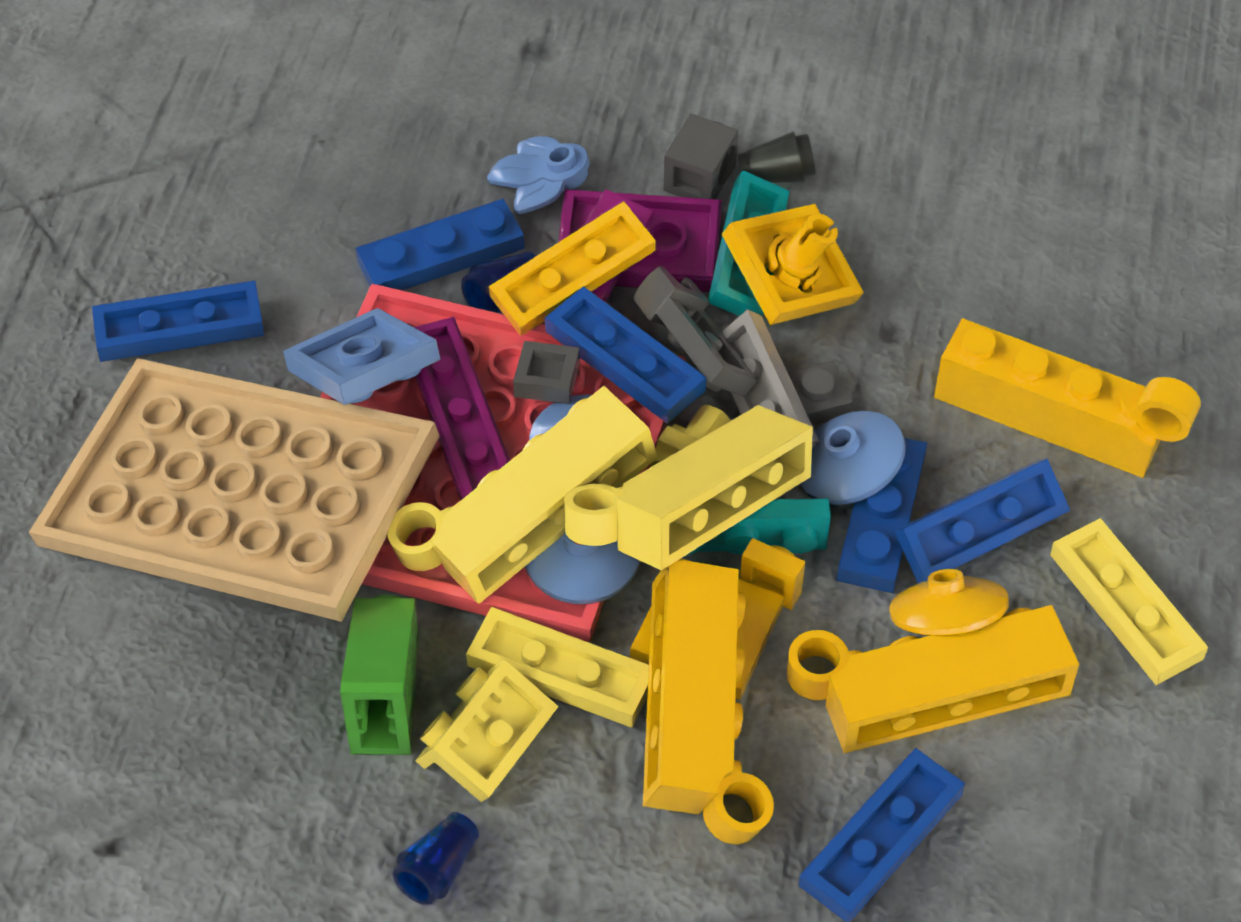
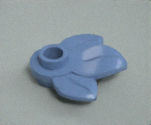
(541, 171)

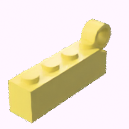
(695, 490)
(521, 505)

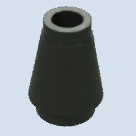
(780, 160)

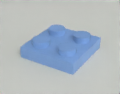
(362, 356)

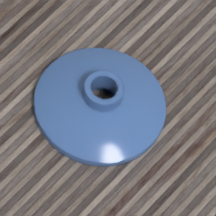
(854, 457)
(582, 571)

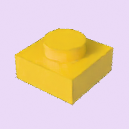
(773, 569)

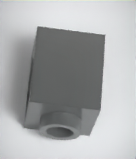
(700, 158)

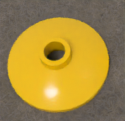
(949, 604)

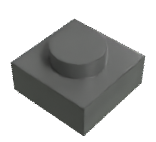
(546, 372)
(821, 391)

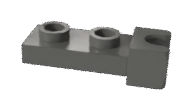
(692, 331)

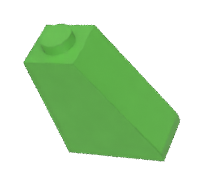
(380, 676)

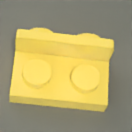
(488, 728)

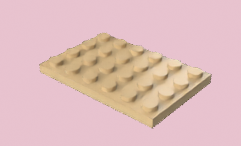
(237, 487)

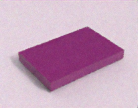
(682, 227)

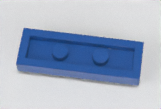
(441, 247)
(177, 321)
(626, 354)
(982, 520)
(871, 547)
(881, 835)

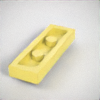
(1128, 601)
(563, 666)

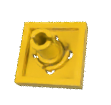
(798, 252)

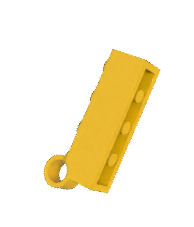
(1063, 398)
(935, 679)
(693, 700)

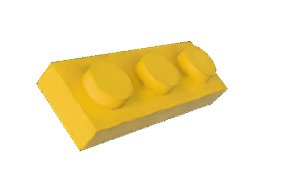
(581, 259)

